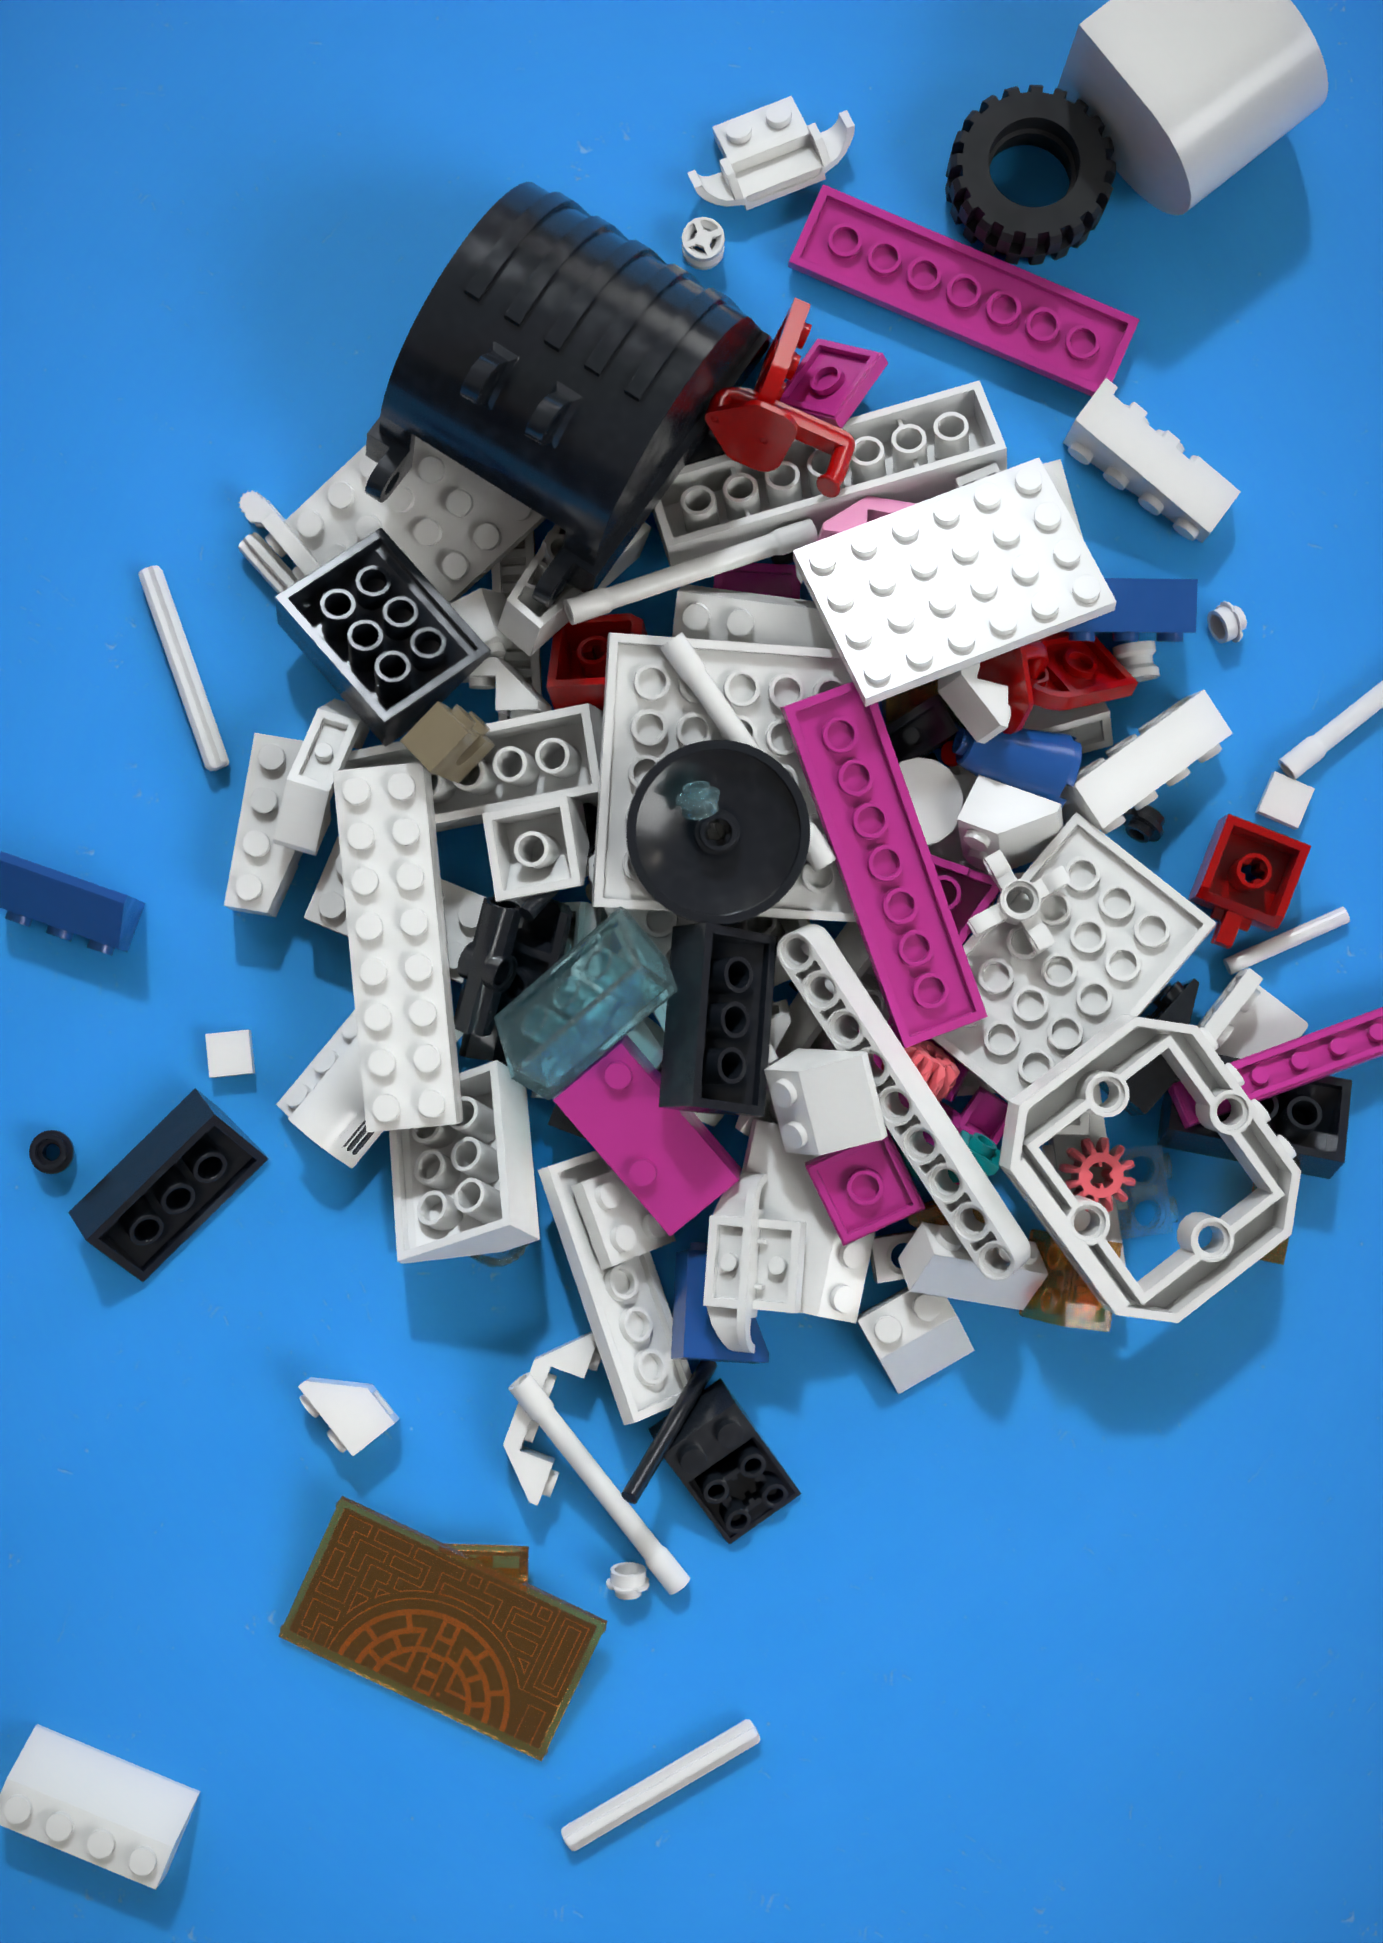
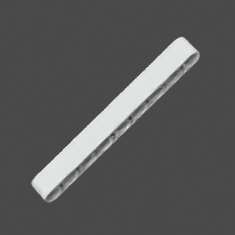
(924, 1110)

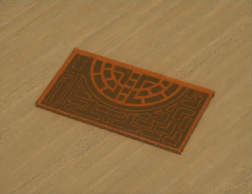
(442, 1628)

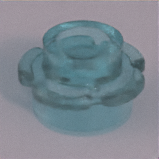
(698, 800)

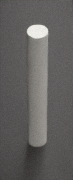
(1286, 940)

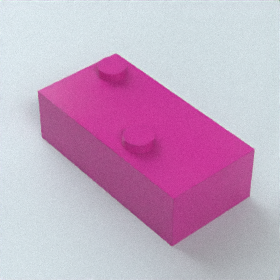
(656, 1151)

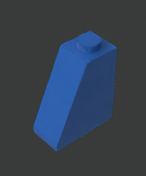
(691, 1329)

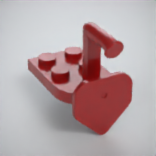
(761, 429)
(1054, 677)

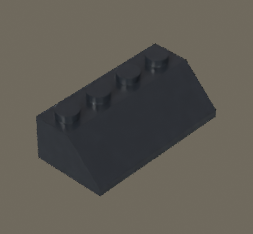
(718, 1020)
(1308, 1117)
(167, 1186)

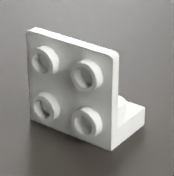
(1250, 1018)

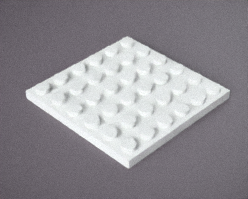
(656, 712)

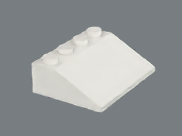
(470, 1181)
(831, 1272)

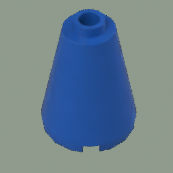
(1025, 760)

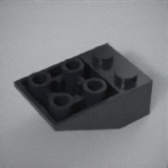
(1154, 1079)
(728, 1464)

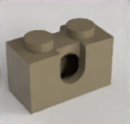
(449, 741)

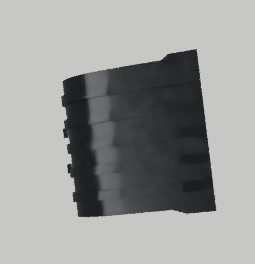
(563, 375)

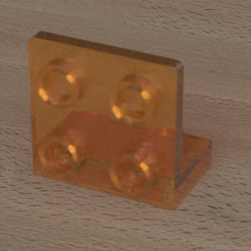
(1063, 1295)

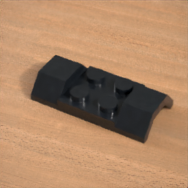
(536, 949)

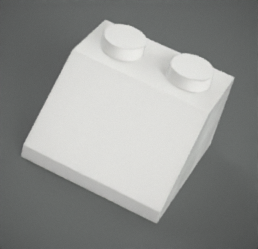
(1007, 821)
(537, 847)
(825, 1101)
(914, 1336)

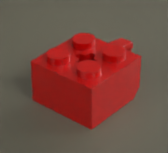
(580, 657)
(1223, 887)

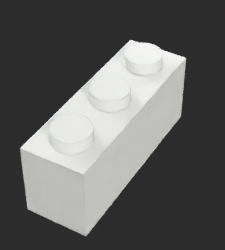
(941, 1266)

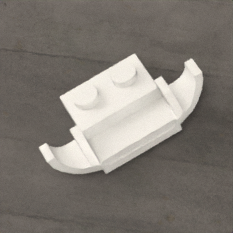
(771, 155)
(750, 1263)

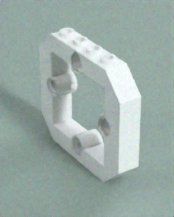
(1238, 1236)

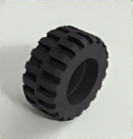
(1036, 121)

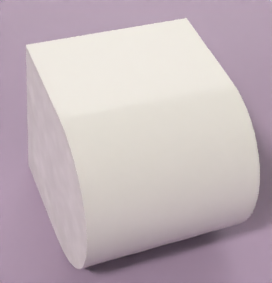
(1193, 88)

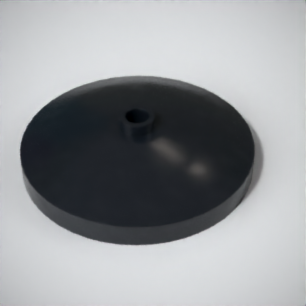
(761, 840)

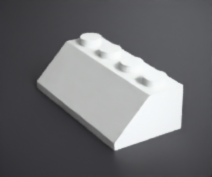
(96, 1806)

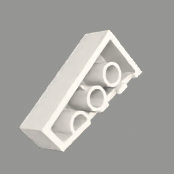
(1146, 762)

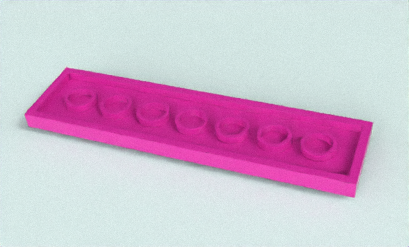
(962, 292)
(884, 864)

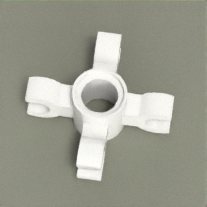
(1034, 928)

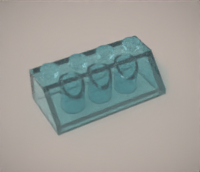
(584, 1005)

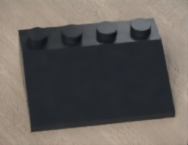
(380, 634)

